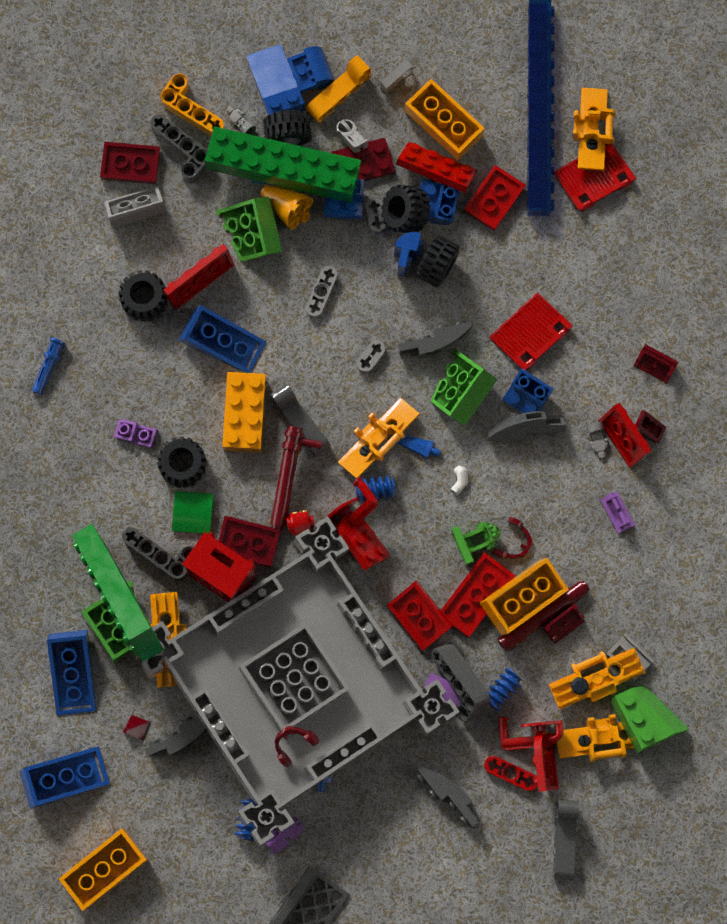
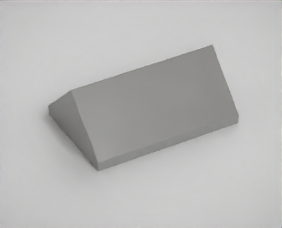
(135, 207)

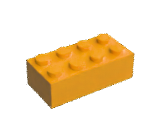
(444, 119)
(244, 412)
(524, 596)
(103, 869)

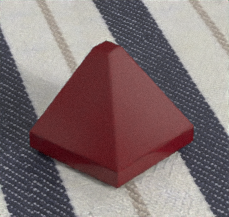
(136, 727)

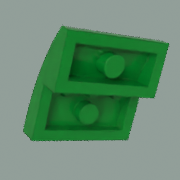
(192, 512)

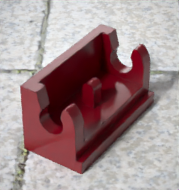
(655, 363)
(564, 624)

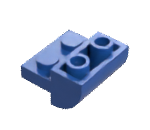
(311, 69)
(442, 202)
(346, 210)
(407, 249)
(527, 392)

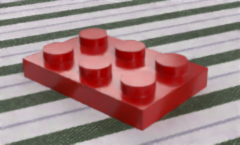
(494, 197)
(624, 435)
(419, 615)

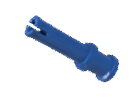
(51, 357)

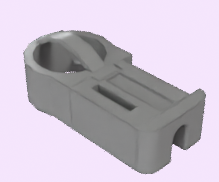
(396, 76)
(352, 137)

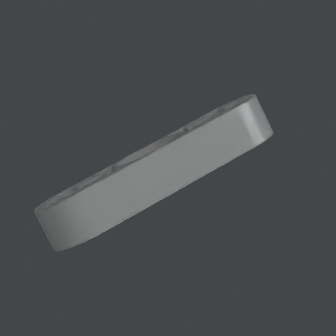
(322, 277)

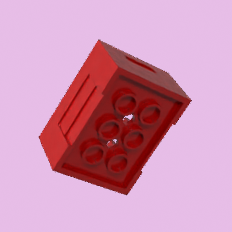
(205, 568)

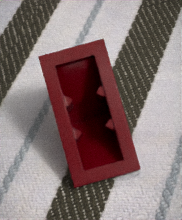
(650, 427)

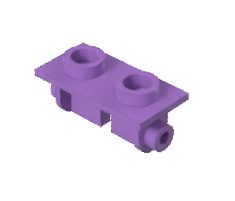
(617, 512)
(279, 842)

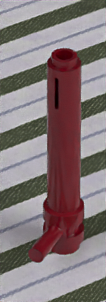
(292, 447)
(549, 612)

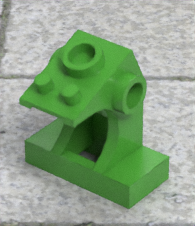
(464, 543)

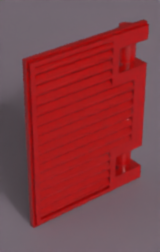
(594, 183)
(530, 331)

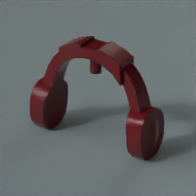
(517, 523)
(308, 735)

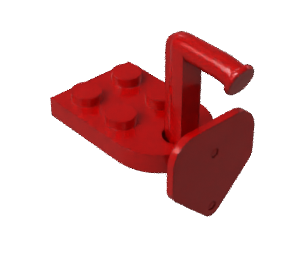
(356, 531)
(544, 749)

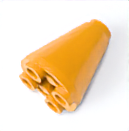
(288, 205)

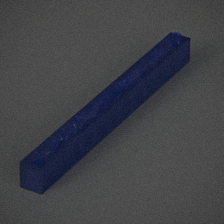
(539, 108)

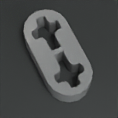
(371, 216)
(367, 354)

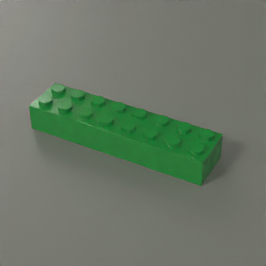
(282, 164)
(116, 593)

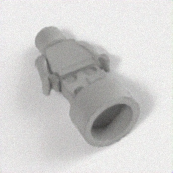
(237, 118)
(598, 443)

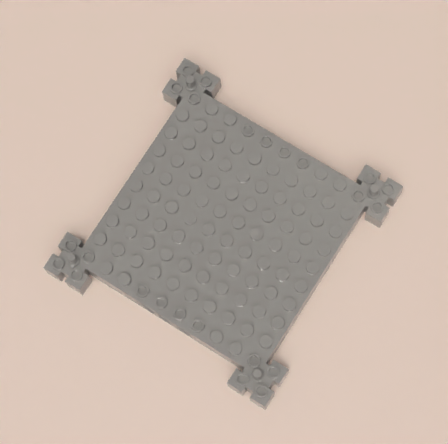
(297, 657)

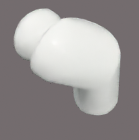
(462, 479)

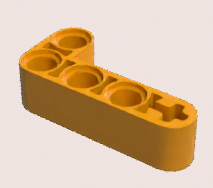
(337, 92)
(195, 110)

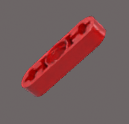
(499, 761)

